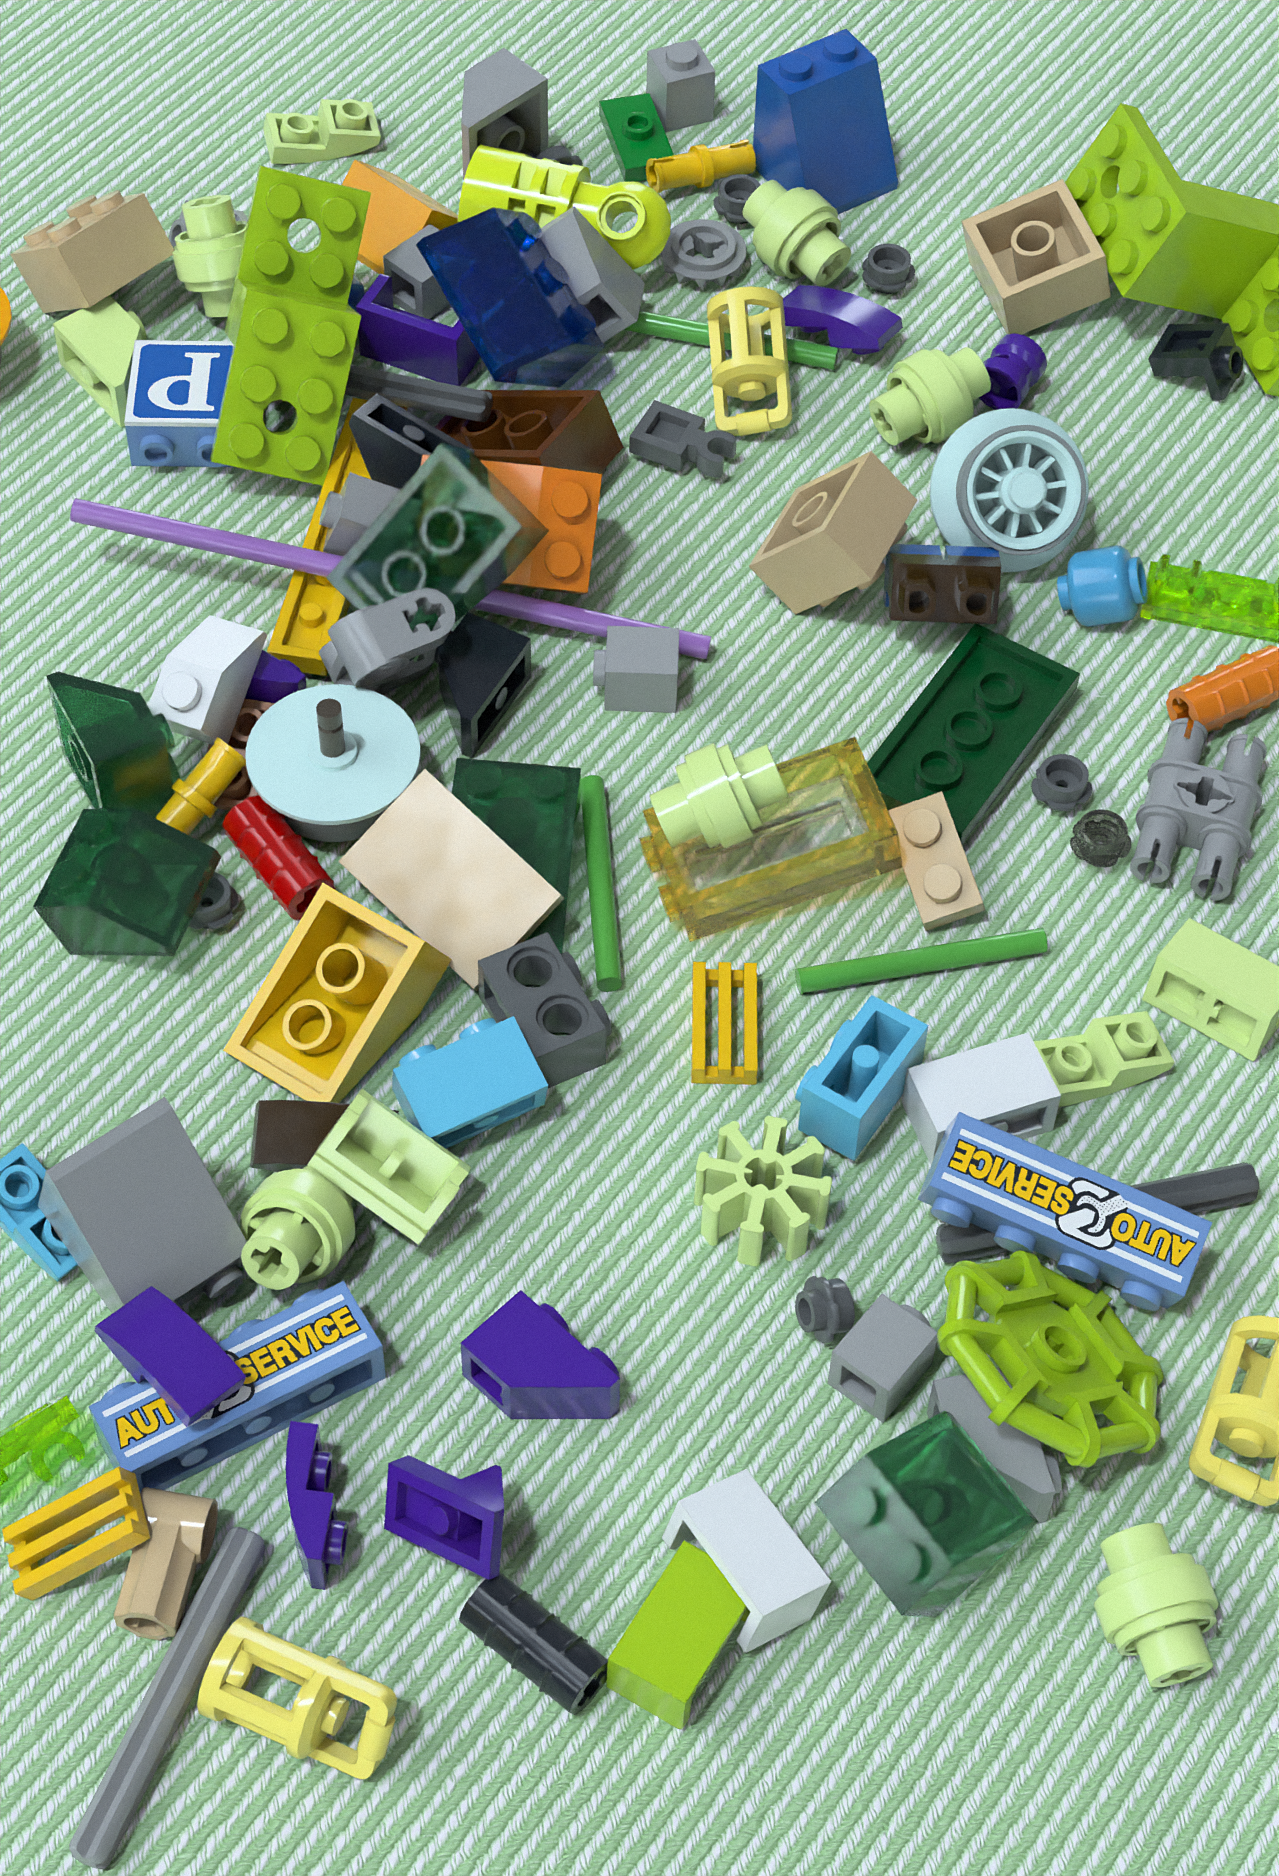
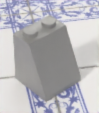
(144, 1213)

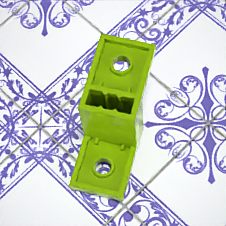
(1182, 239)
(291, 327)

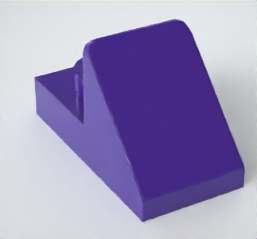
(448, 1513)

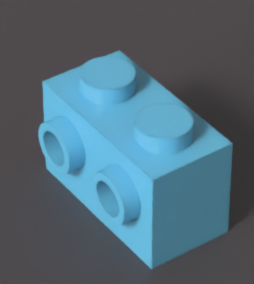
(860, 1077)
(470, 1082)

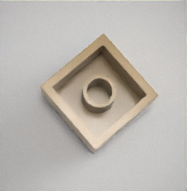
(92, 251)
(1036, 258)
(834, 534)

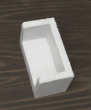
(993, 1083)
(754, 1553)

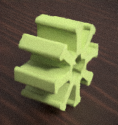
(762, 1191)

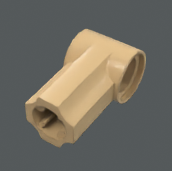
(165, 1564)

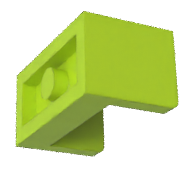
(676, 1636)

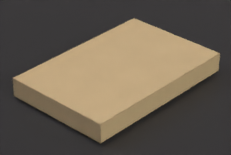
(450, 877)

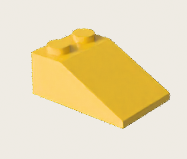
(335, 998)

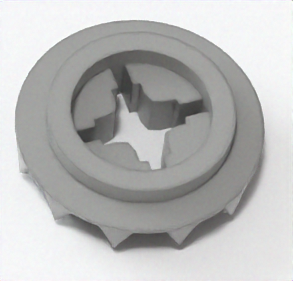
(710, 239)

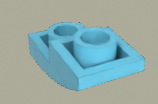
(21, 1217)

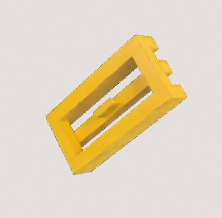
(724, 979)
(72, 1521)

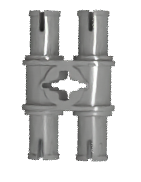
(1199, 808)

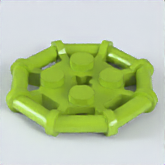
(1023, 1341)

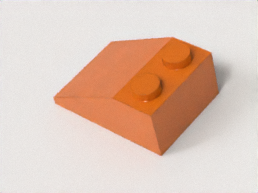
(568, 508)

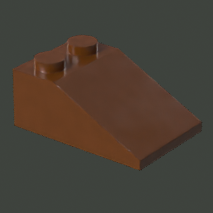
(542, 430)

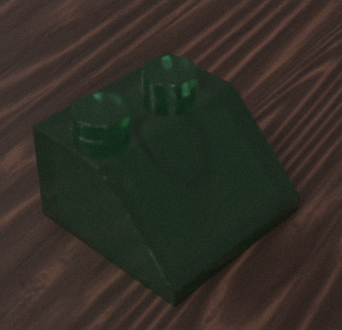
(113, 744)
(125, 885)
(926, 1515)

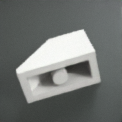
(208, 679)

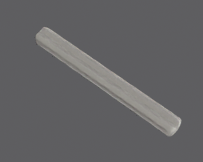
(167, 1699)

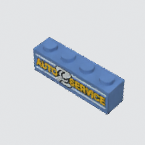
(1064, 1213)
(292, 1370)

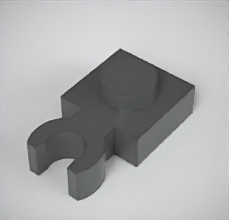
(677, 436)

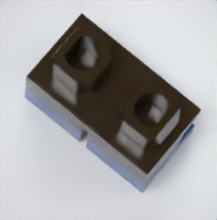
(947, 590)

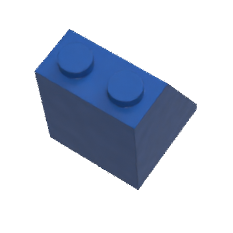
(825, 122)

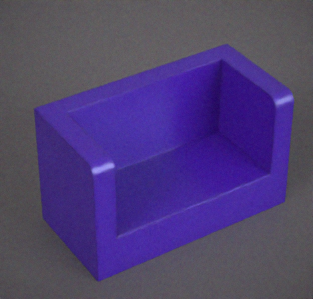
(411, 340)

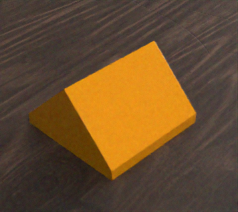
(393, 212)

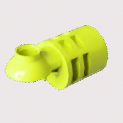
(550, 188)

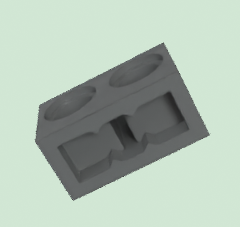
(546, 1009)

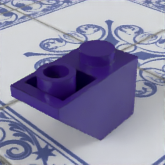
(536, 1367)

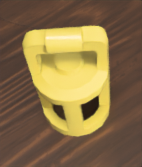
(749, 372)
(1243, 1420)
(317, 1708)

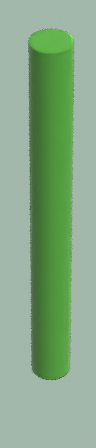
(698, 333)
(600, 884)
(921, 960)

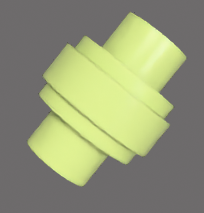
(796, 233)
(210, 251)
(929, 395)
(718, 796)
(295, 1228)
(1156, 1605)

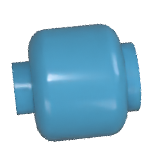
(1103, 586)

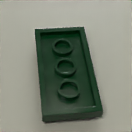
(972, 726)

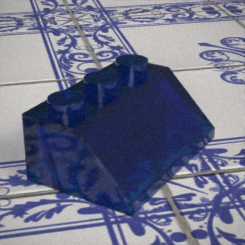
(512, 298)

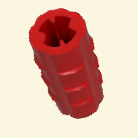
(276, 854)

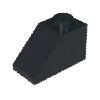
(394, 440)
(481, 677)

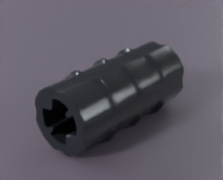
(535, 1643)

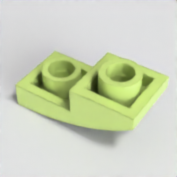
(336, 132)
(1106, 1058)

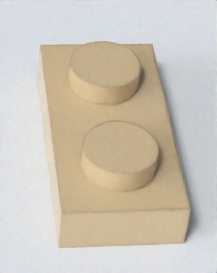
(935, 862)

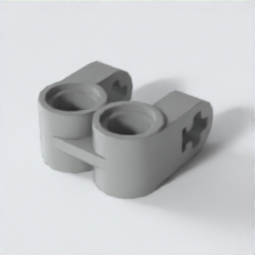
(376, 642)

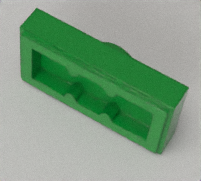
(634, 133)

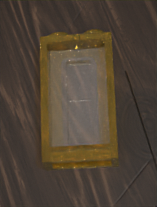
(810, 845)

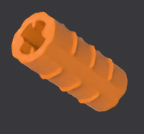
(1228, 691)

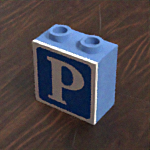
(175, 401)

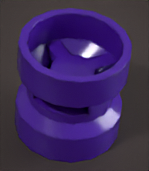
(1012, 370)

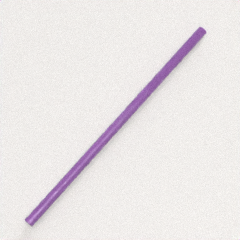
(323, 563)

